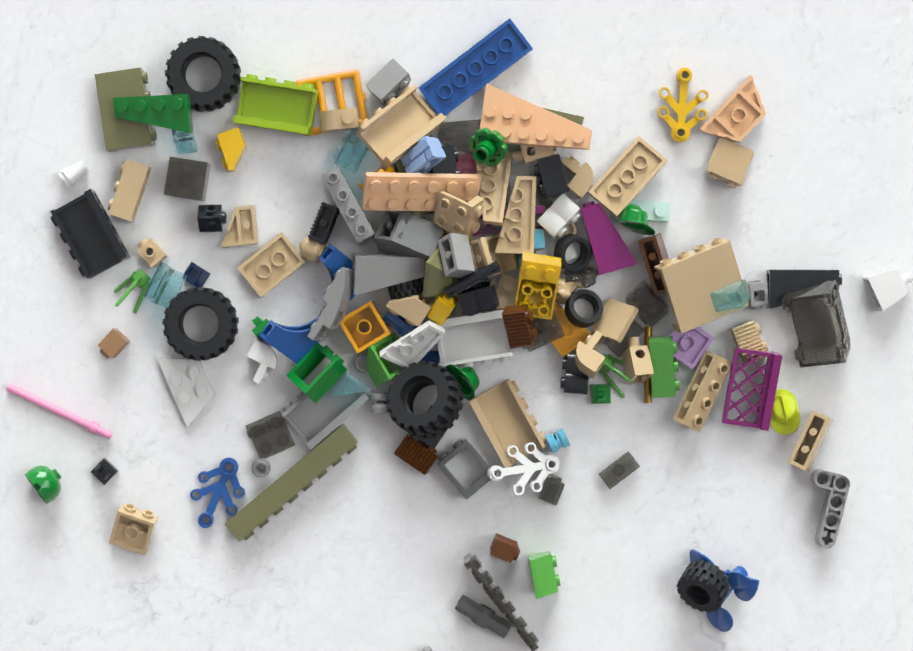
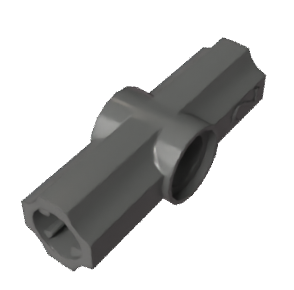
(483, 616)

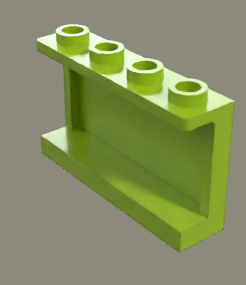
(277, 105)

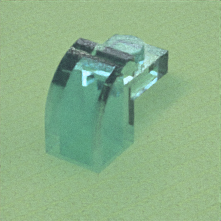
(185, 141)

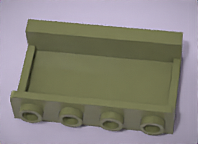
(121, 132)

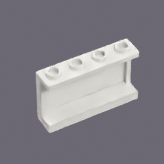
(474, 339)

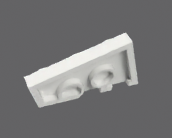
(413, 345)

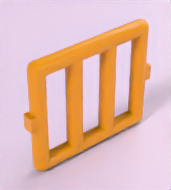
(337, 77)

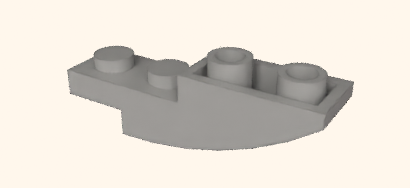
(337, 299)

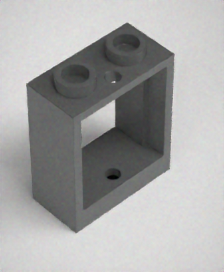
(475, 486)

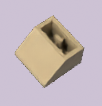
(411, 308)

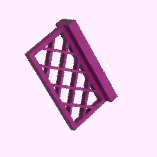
(767, 394)

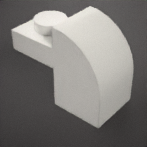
(266, 356)

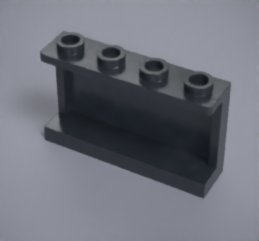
(89, 234)

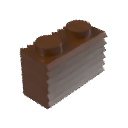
(519, 326)
(416, 454)
(504, 548)

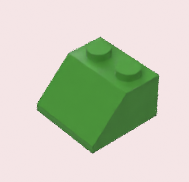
(543, 574)

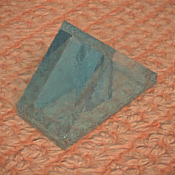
(731, 297)
(348, 385)

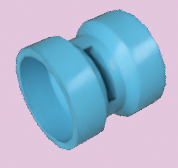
(557, 440)

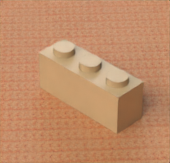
(129, 190)
(810, 441)

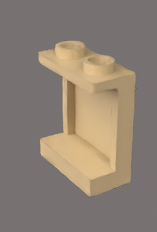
(484, 253)

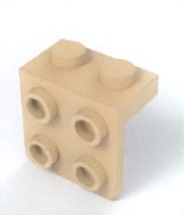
(729, 162)
(457, 215)

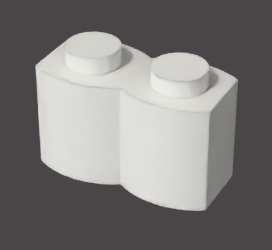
(559, 216)

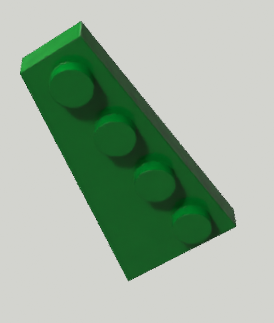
(156, 110)

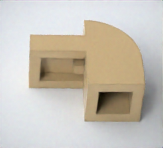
(338, 119)
(583, 176)
(587, 358)

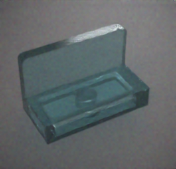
(164, 285)

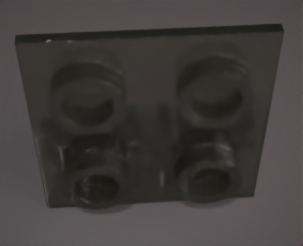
(270, 435)

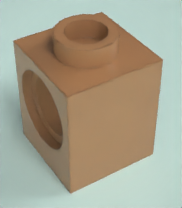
(113, 343)

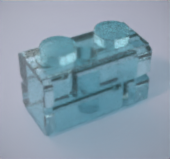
(351, 153)

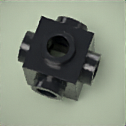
(211, 218)

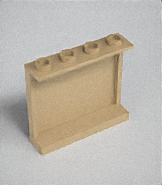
(692, 279)

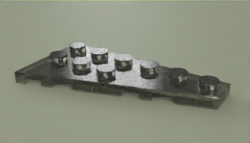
(497, 596)

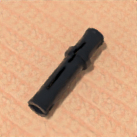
(476, 277)

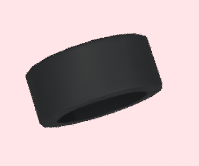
(585, 253)
(591, 297)

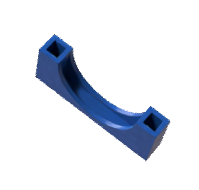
(294, 340)

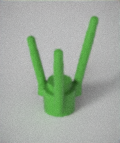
(138, 279)
(609, 365)

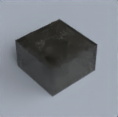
(187, 179)

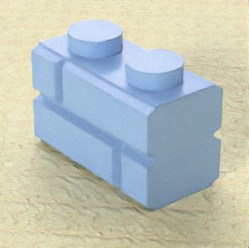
(423, 156)

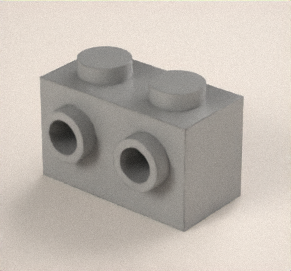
(388, 82)
(456, 255)

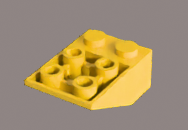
(538, 283)

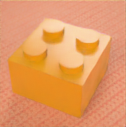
(364, 327)

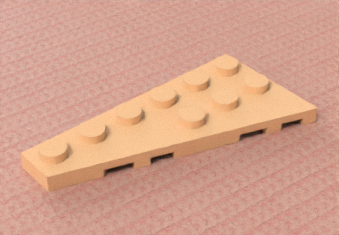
(530, 124)

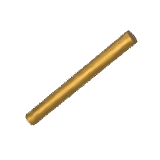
(647, 384)

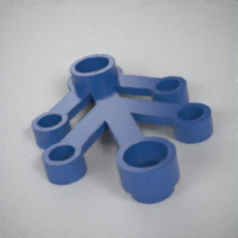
(219, 490)

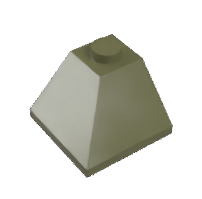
(434, 276)

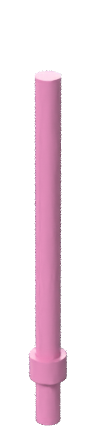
(92, 427)

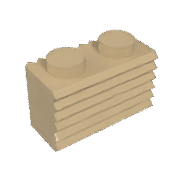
(747, 337)

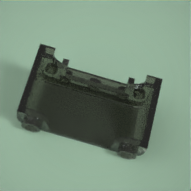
(819, 324)

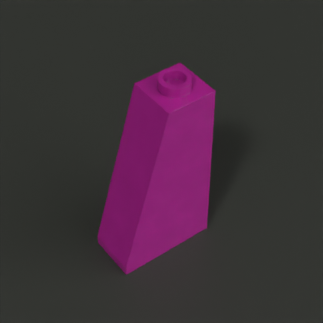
(607, 245)

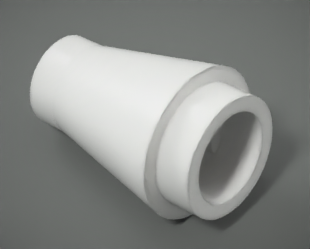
(72, 173)

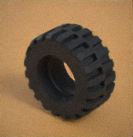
(197, 48)
(174, 323)
(406, 388)

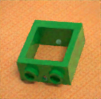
(325, 379)

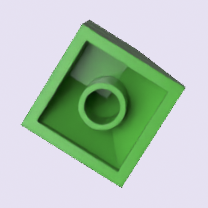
(378, 368)

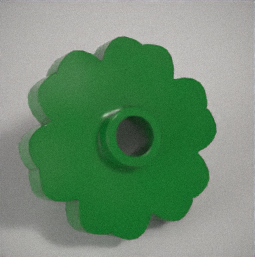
(488, 147)

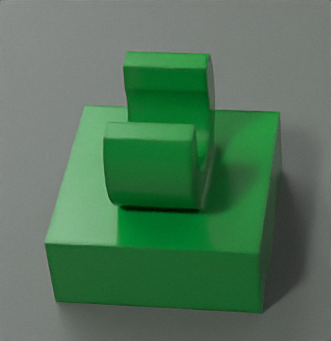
(260, 324)
(600, 393)

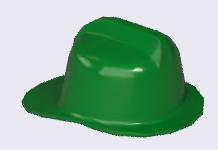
(635, 220)
(467, 378)

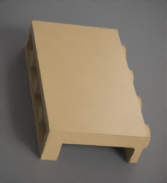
(398, 126)
(506, 420)

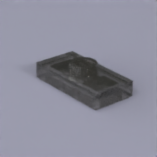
(619, 470)

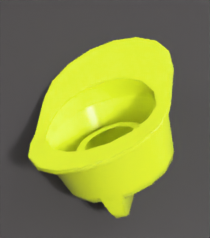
(785, 412)

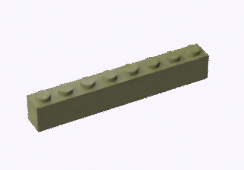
(291, 482)

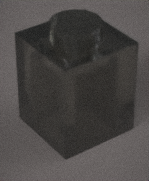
(551, 489)

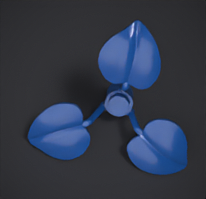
(743, 586)

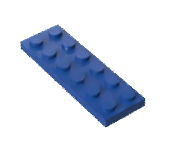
(475, 68)

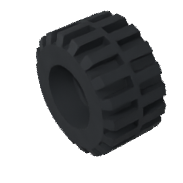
(703, 586)

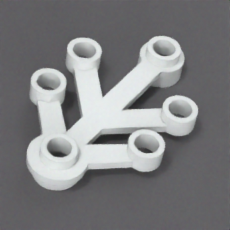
(526, 468)

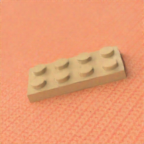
(627, 176)

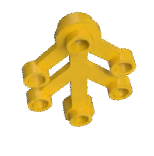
(682, 108)

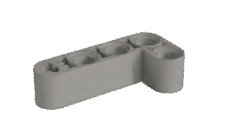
(827, 509)

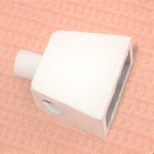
(888, 287)

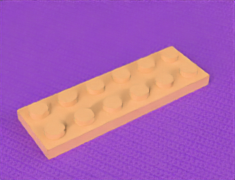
(415, 190)

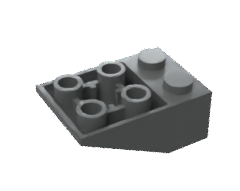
(407, 235)

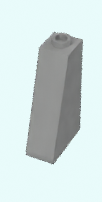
(379, 271)

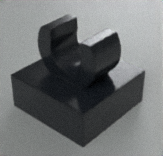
(104, 471)

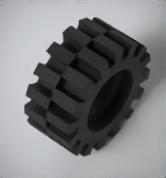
(406, 289)

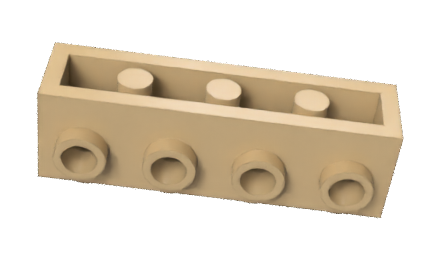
(702, 391)

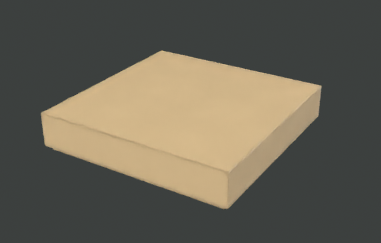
(615, 320)

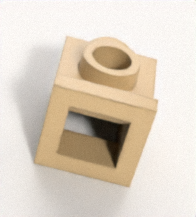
(158, 253)

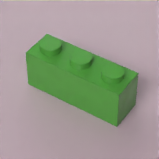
(664, 367)

